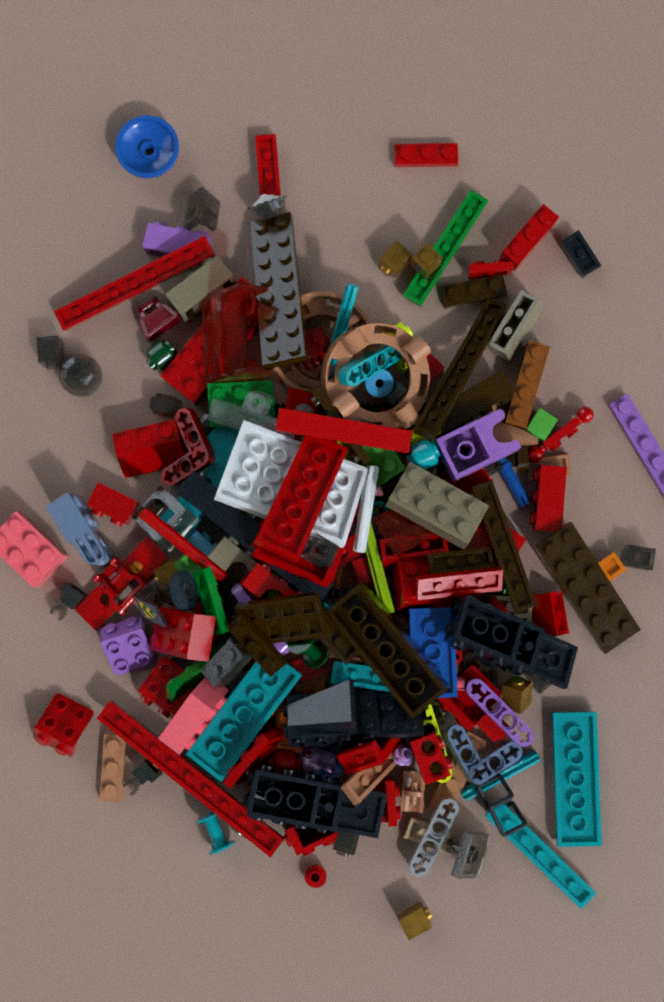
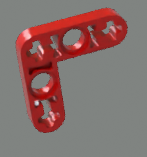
(195, 449)

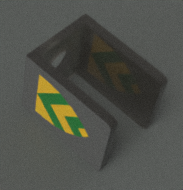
(150, 609)

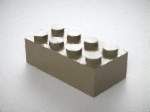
(437, 505)

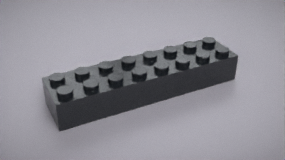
(237, 524)

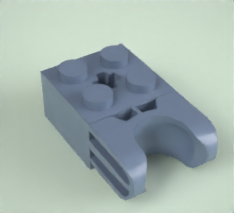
(80, 528)

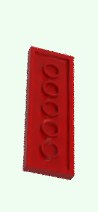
(301, 497)

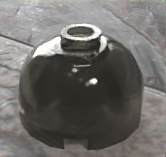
(80, 375)

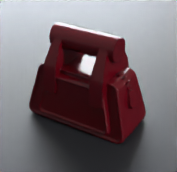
(158, 320)

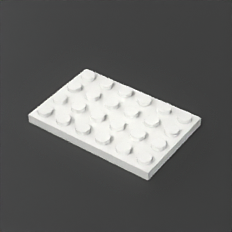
(259, 468)

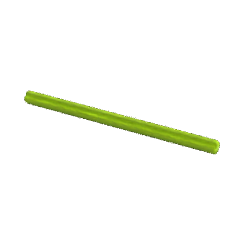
(374, 560)

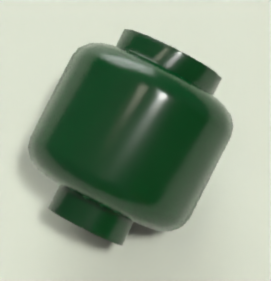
(161, 355)

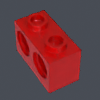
(425, 759)

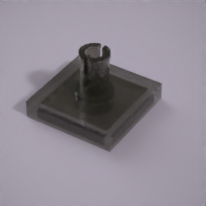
(469, 854)

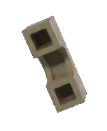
(227, 552)

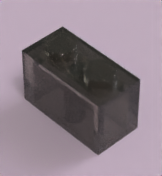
(226, 663)

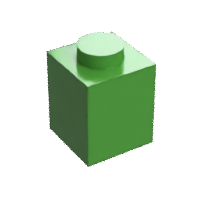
(541, 425)

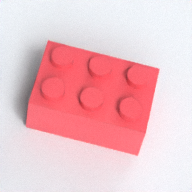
(29, 549)
(194, 716)

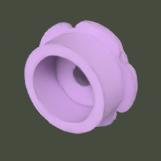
(399, 758)

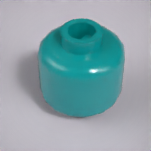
(423, 454)

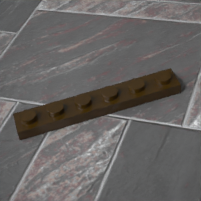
(504, 548)

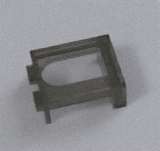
(181, 521)

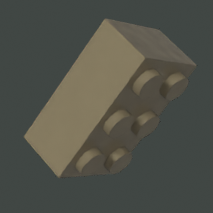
(191, 292)

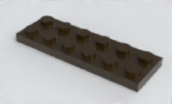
(587, 587)

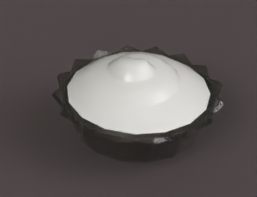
(268, 206)

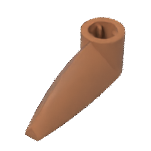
(506, 433)

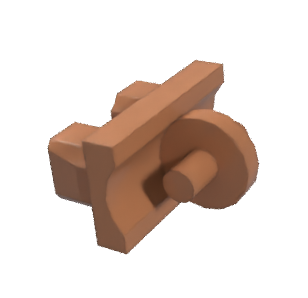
(412, 791)

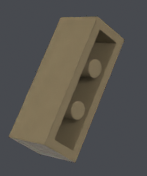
(516, 326)

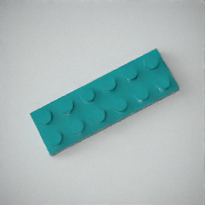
(241, 718)
(576, 779)

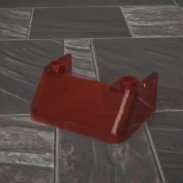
(226, 334)

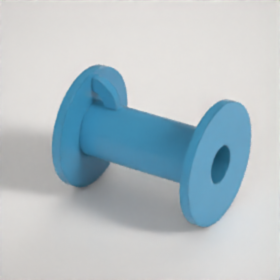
(381, 389)

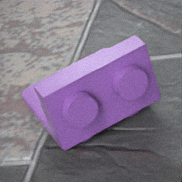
(126, 645)

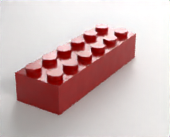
(187, 369)

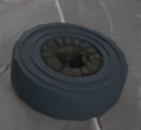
(183, 590)

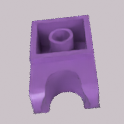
(480, 443)

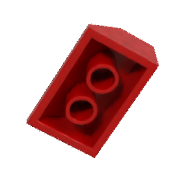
(148, 448)

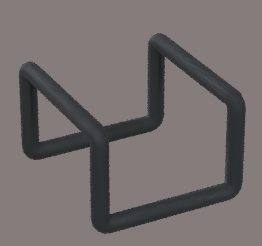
(499, 802)

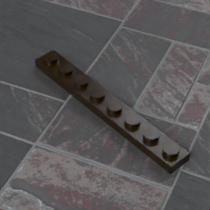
(460, 370)

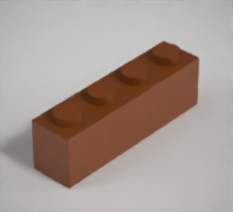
(526, 384)

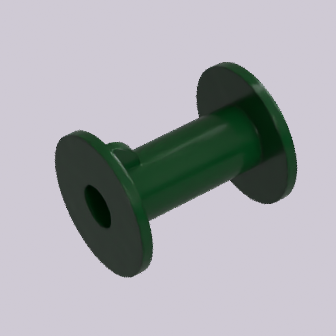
(314, 653)

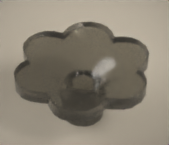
(439, 712)

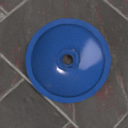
(142, 135)

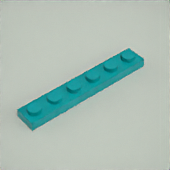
(544, 857)

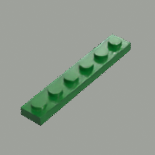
(447, 246)

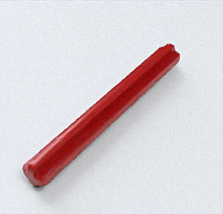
(181, 543)

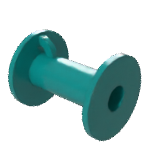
(215, 832)

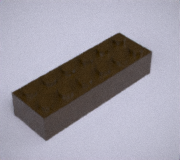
(388, 649)

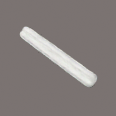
(365, 509)

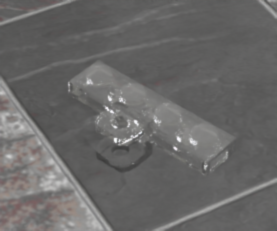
(233, 415)

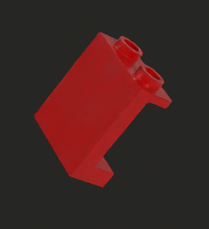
(366, 755)

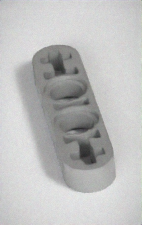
(431, 835)

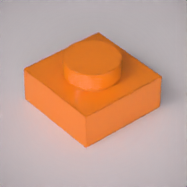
(612, 566)

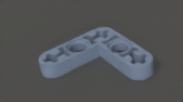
(475, 761)

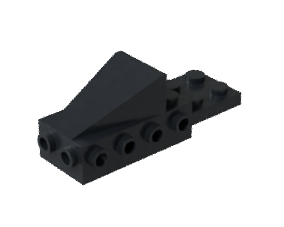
(508, 642)
(346, 717)
(310, 802)

